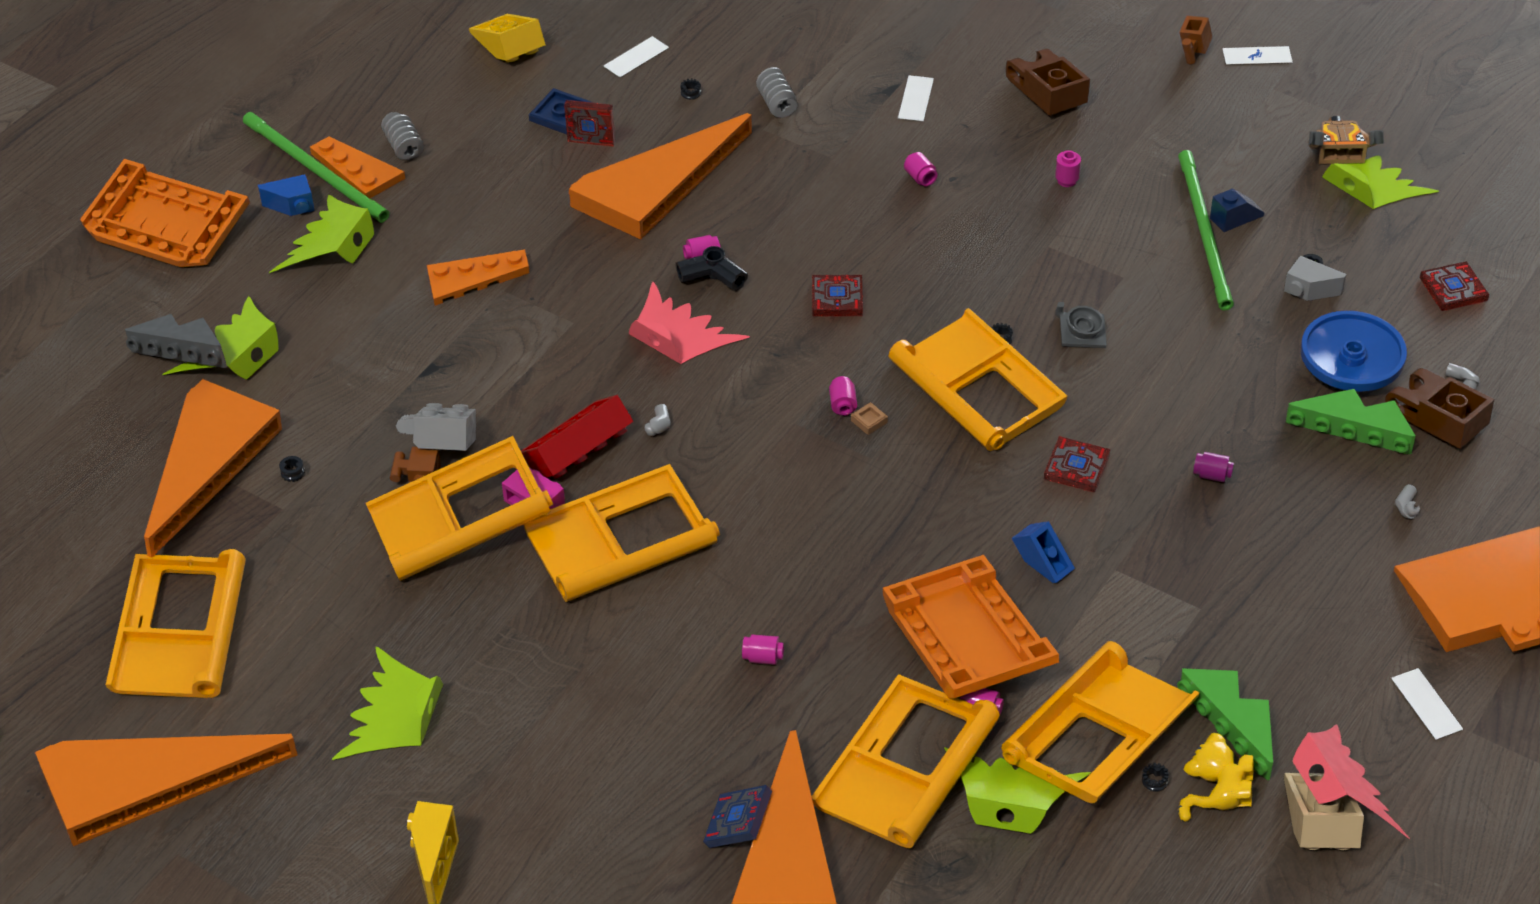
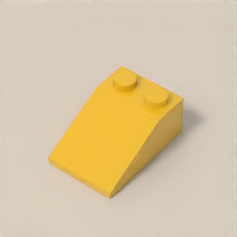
(509, 36)
(435, 844)

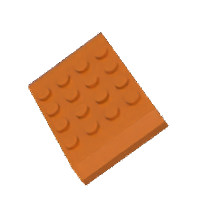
(967, 627)

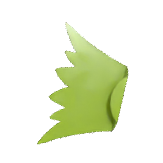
(1371, 183)
(333, 233)
(239, 339)
(398, 711)
(1003, 787)

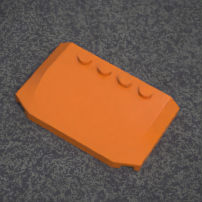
(162, 216)

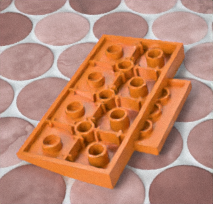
(1480, 591)

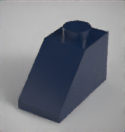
(1233, 209)

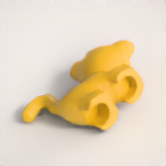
(1215, 762)

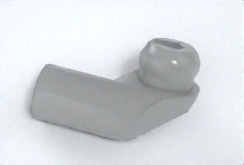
(1463, 374)
(660, 422)
(1405, 504)

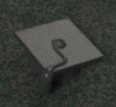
(1081, 327)

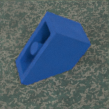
(287, 195)
(1043, 551)

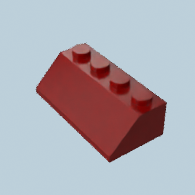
(578, 436)

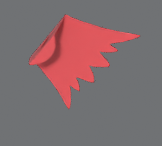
(675, 332)
(1341, 773)

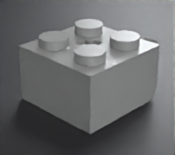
(441, 427)

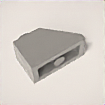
(1313, 280)

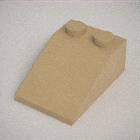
(1323, 825)

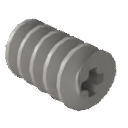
(776, 92)
(402, 135)

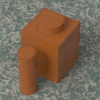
(1195, 36)
(419, 464)

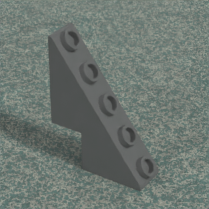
(183, 342)

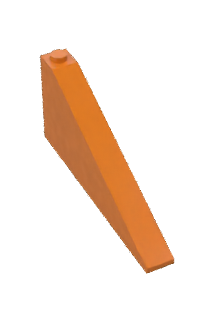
(648, 186)
(211, 444)
(124, 780)
(788, 854)

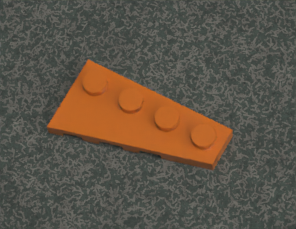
(356, 167)
(462, 275)

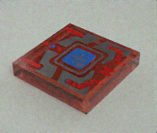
(589, 123)
(1454, 286)
(837, 295)
(1077, 464)

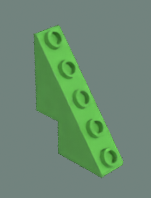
(1347, 417)
(1239, 720)

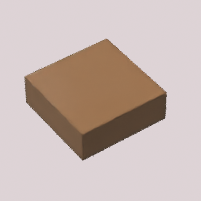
(869, 418)

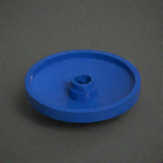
(1353, 350)

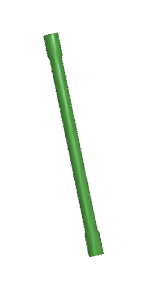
(260, 126)
(1222, 290)

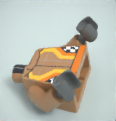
(1343, 141)

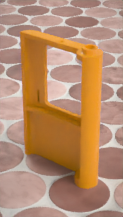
(961, 356)
(421, 525)
(584, 552)
(175, 659)
(1112, 696)
(889, 796)

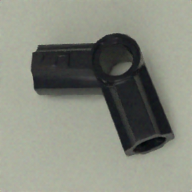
(714, 266)

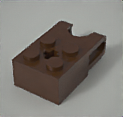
(1049, 81)
(1443, 407)

